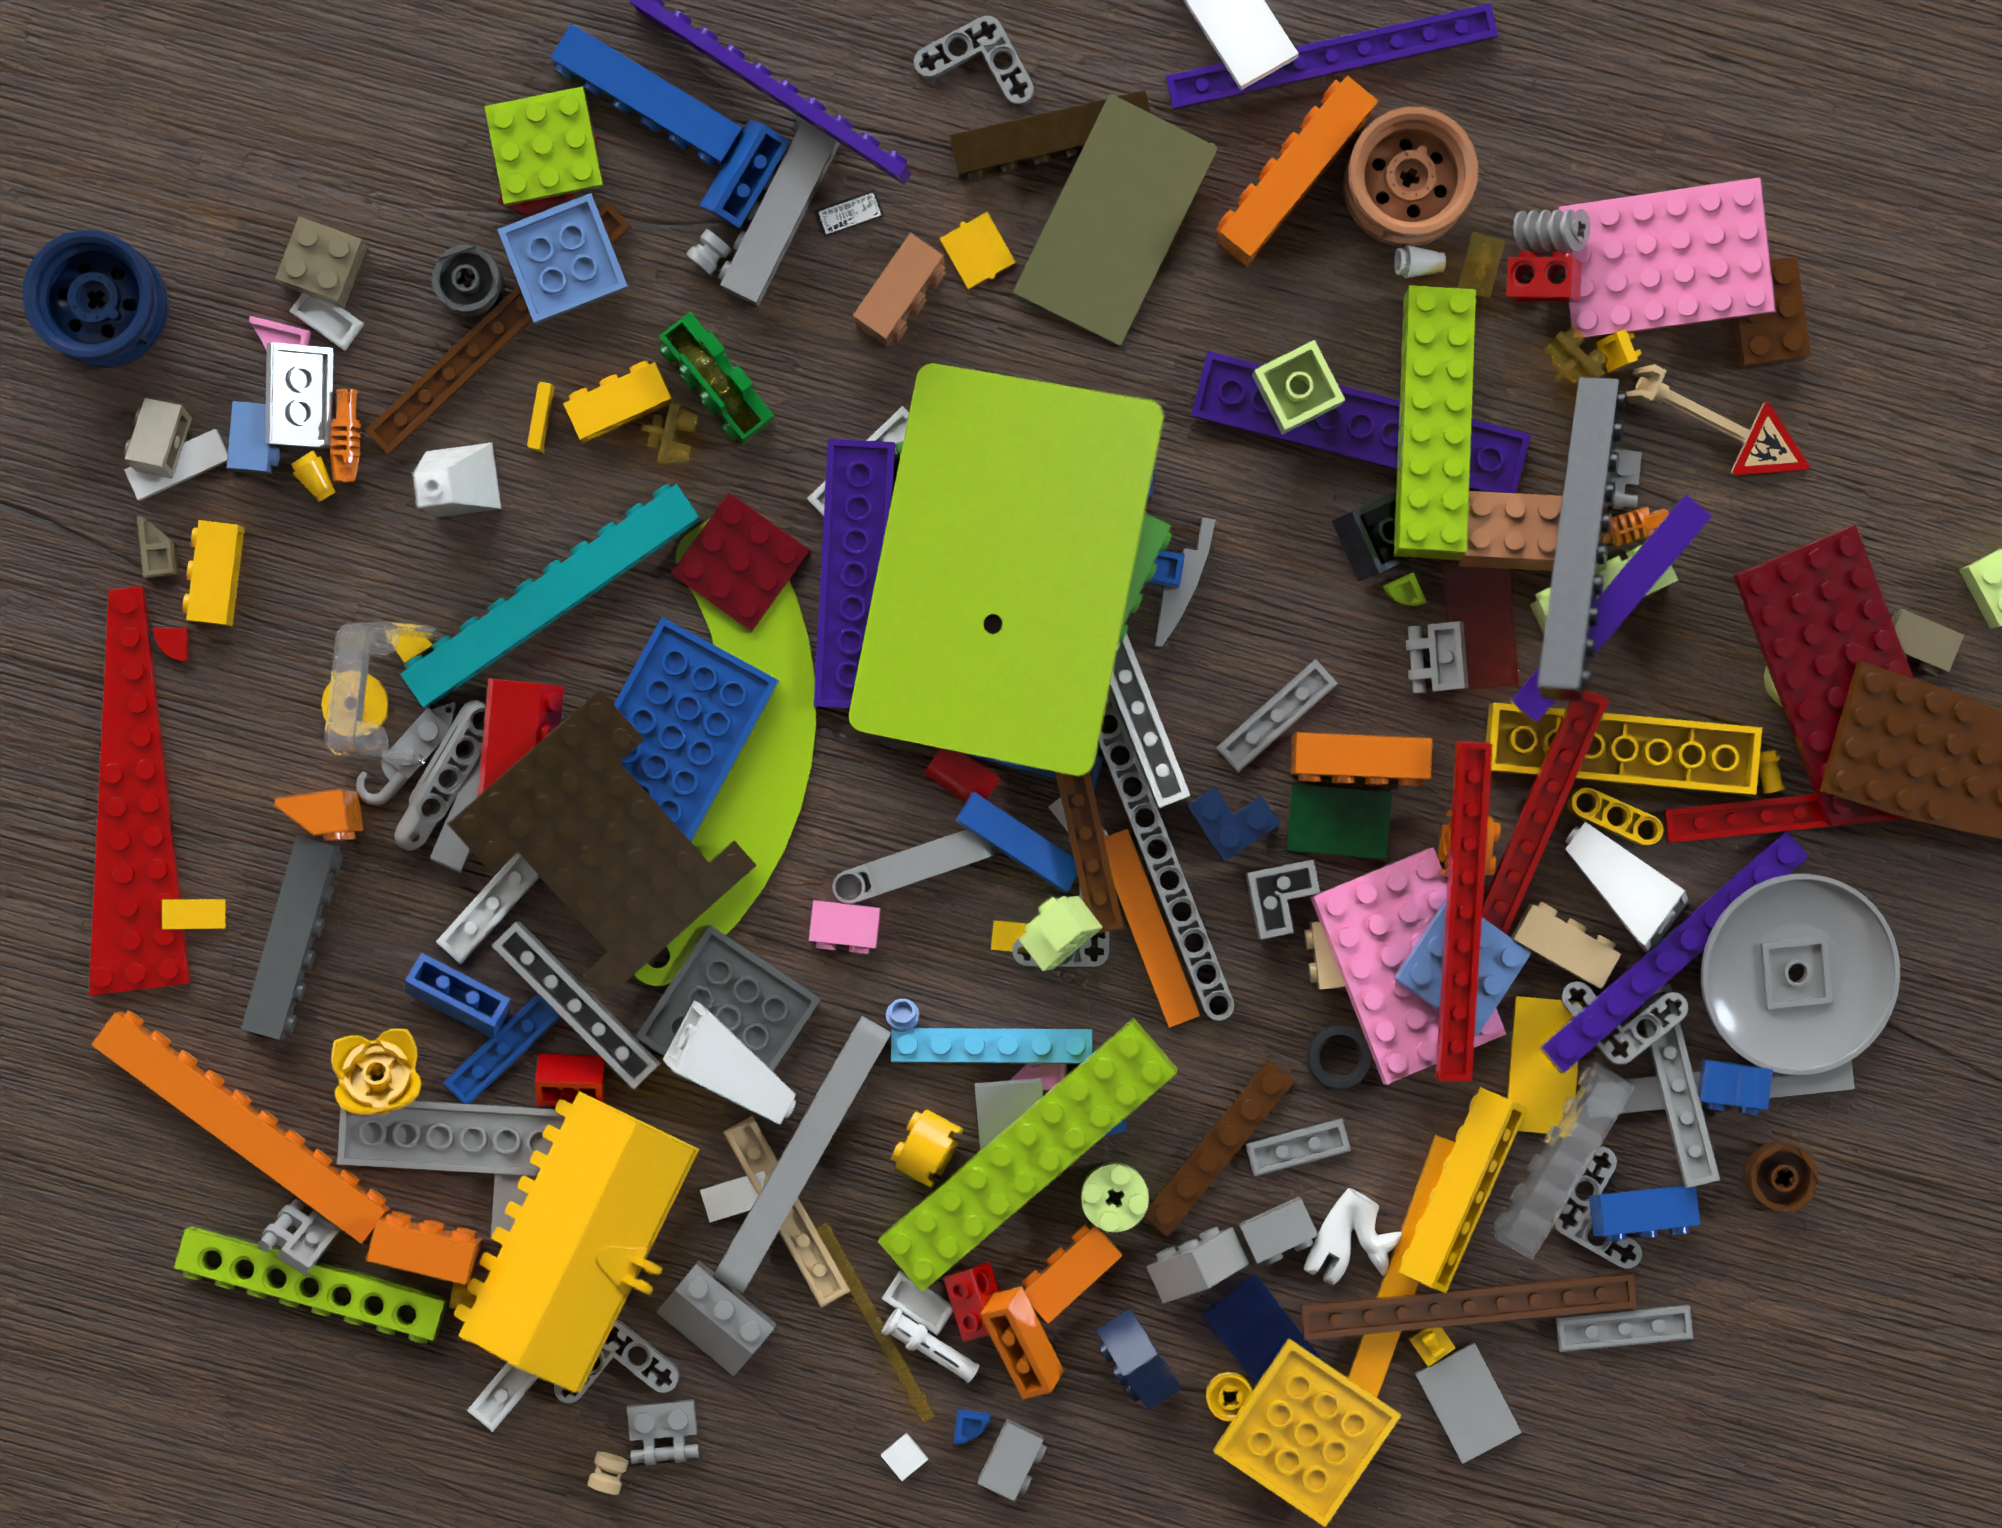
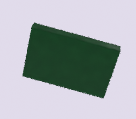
(1338, 821)

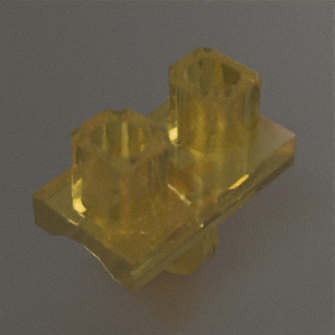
(1481, 264)
(1571, 360)
(676, 420)

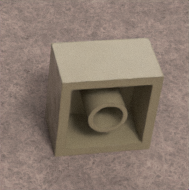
(321, 262)

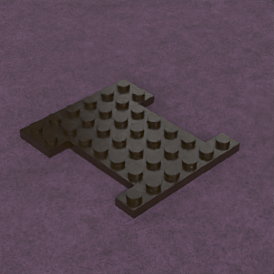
(599, 841)

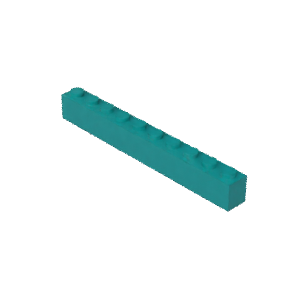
(550, 596)

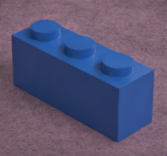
(744, 173)
(457, 995)
(1644, 1212)

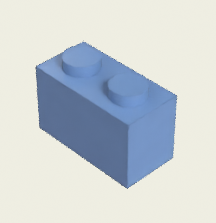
(247, 440)

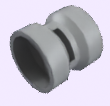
(708, 252)

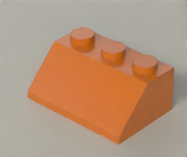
(328, 813)

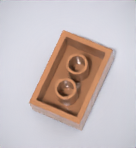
(900, 291)
(1512, 530)

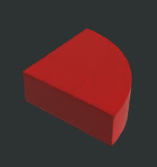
(173, 642)

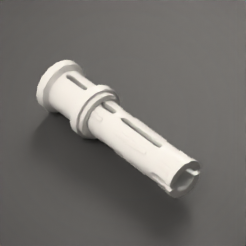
(917, 1337)

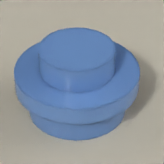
(902, 1015)

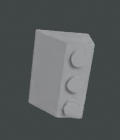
(716, 1318)

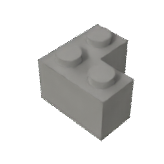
(1270, 891)
(1197, 1264)

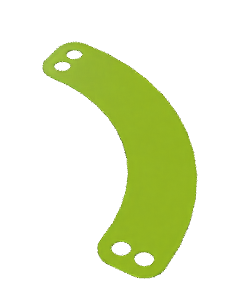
(772, 771)

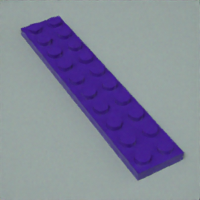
(1358, 429)

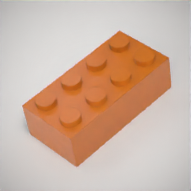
(1361, 757)

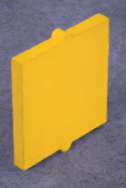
(977, 250)

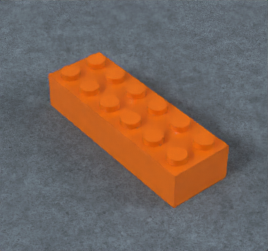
(1300, 166)

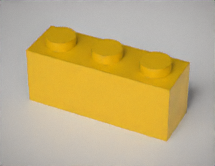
(617, 401)
(213, 573)

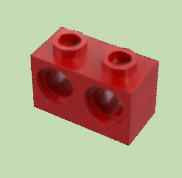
(1542, 286)
(969, 1293)

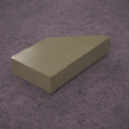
(156, 551)

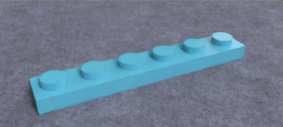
(991, 1045)

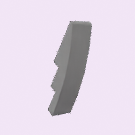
(1176, 600)
(450, 849)

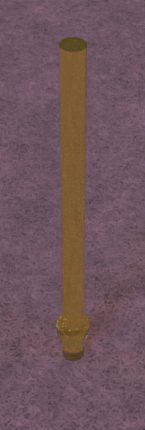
(917, 1398)

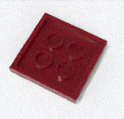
(740, 562)

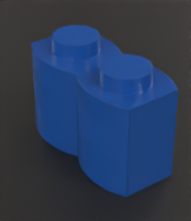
(1734, 1085)

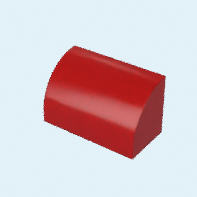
(961, 774)
(565, 1075)

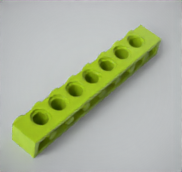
(428, 1306)

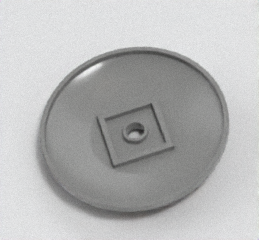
(1845, 984)

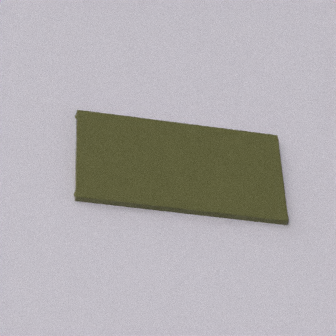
(1115, 219)

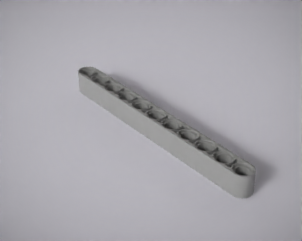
(1168, 862)

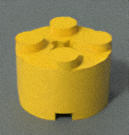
(927, 1147)

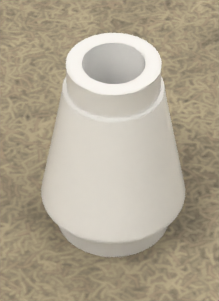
(1418, 261)

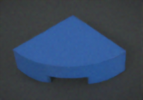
(969, 1425)

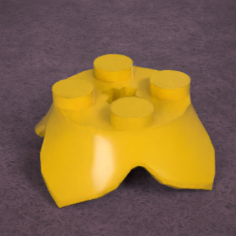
(357, 1059)

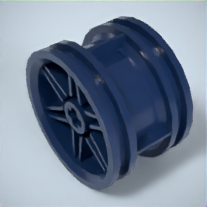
(58, 268)

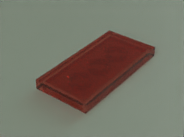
(1485, 606)

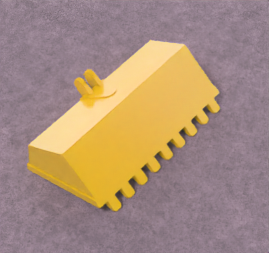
(576, 1242)

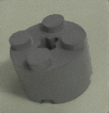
(451, 272)

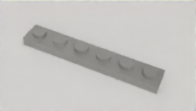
(1680, 1098)

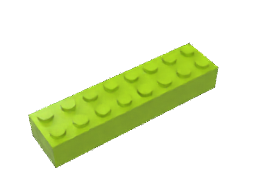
(1435, 423)

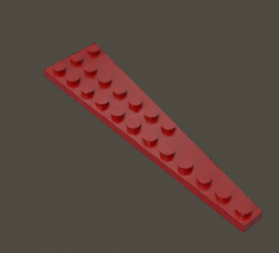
(134, 818)

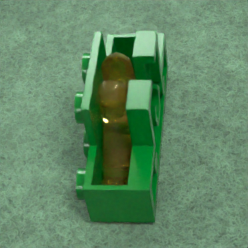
(722, 386)

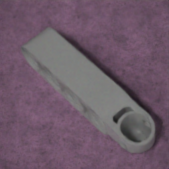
(422, 823)
(910, 866)

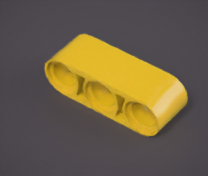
(1631, 816)

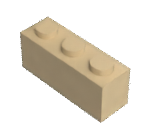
(1566, 944)

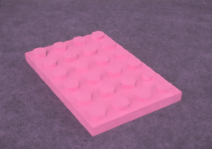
(1674, 259)
(1371, 933)

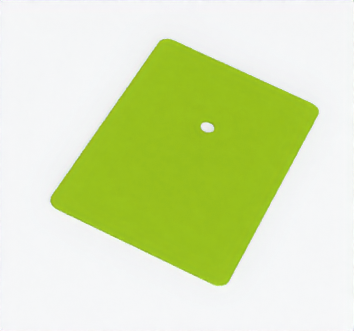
(1019, 510)

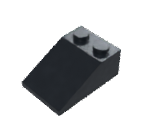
(1369, 537)

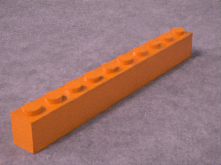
(240, 1125)

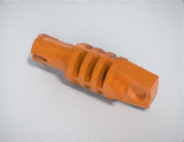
(345, 438)
(1633, 526)

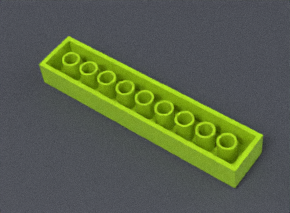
(1028, 1155)

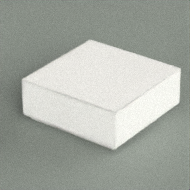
(904, 1456)

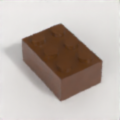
(1778, 335)

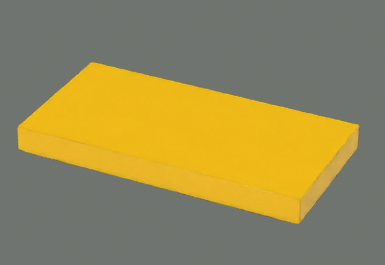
(1532, 1077)

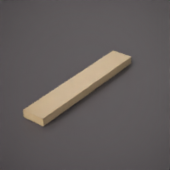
(797, 1228)

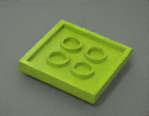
(543, 146)

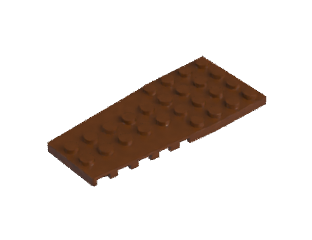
(1918, 753)

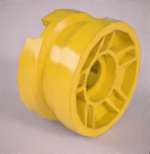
(1227, 1382)

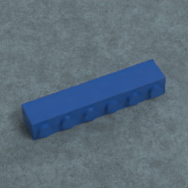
(646, 95)

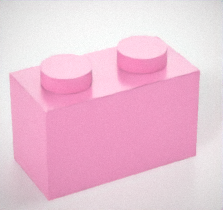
(844, 925)

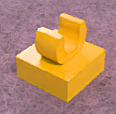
(1618, 350)
(1431, 1344)

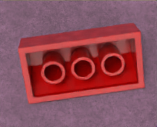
(515, 722)

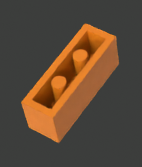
(1070, 1271)
(1022, 1342)

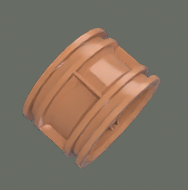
(1429, 133)

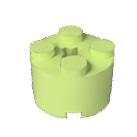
(1109, 1215)

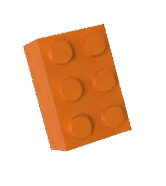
(425, 1247)

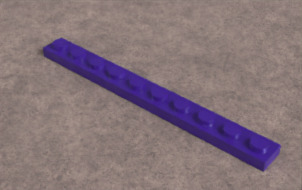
(1342, 55)
(782, 93)
(1665, 958)

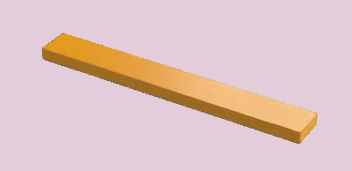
(1377, 1349)

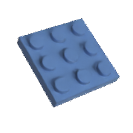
(562, 258)
(1498, 966)

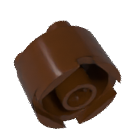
(1762, 1171)

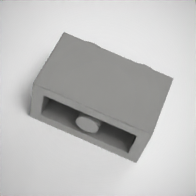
(1278, 1231)
(1011, 1460)

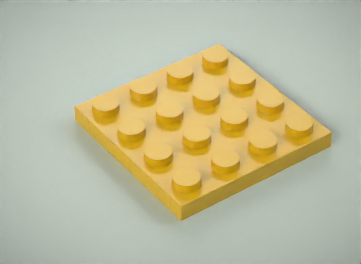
(1307, 1432)

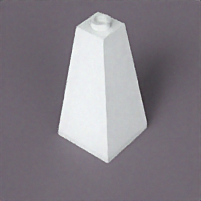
(457, 481)
(1632, 889)
(719, 1061)

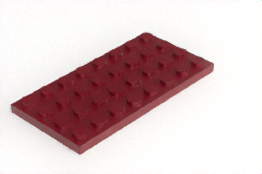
(1814, 621)

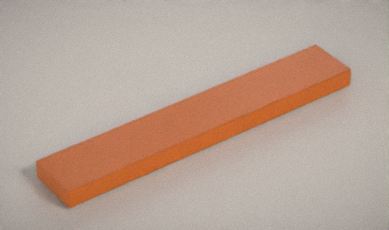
(1149, 930)

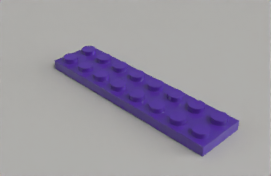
(853, 537)

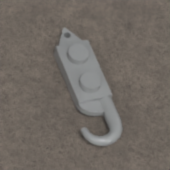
(421, 738)

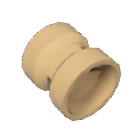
(607, 1473)

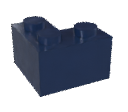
(1229, 831)
(1137, 1360)

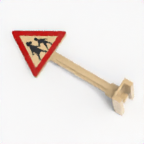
(1765, 446)

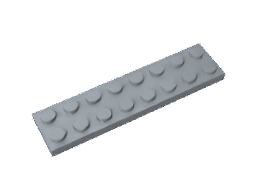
(448, 1137)

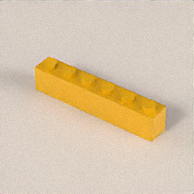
(1462, 1189)

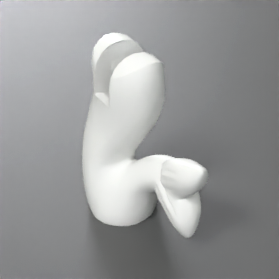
(1334, 1237)

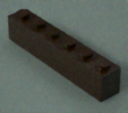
(1029, 139)

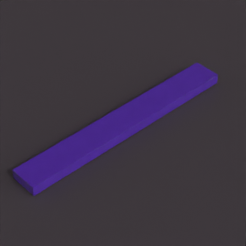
(1629, 588)

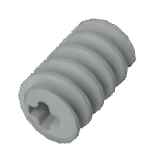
(1551, 231)

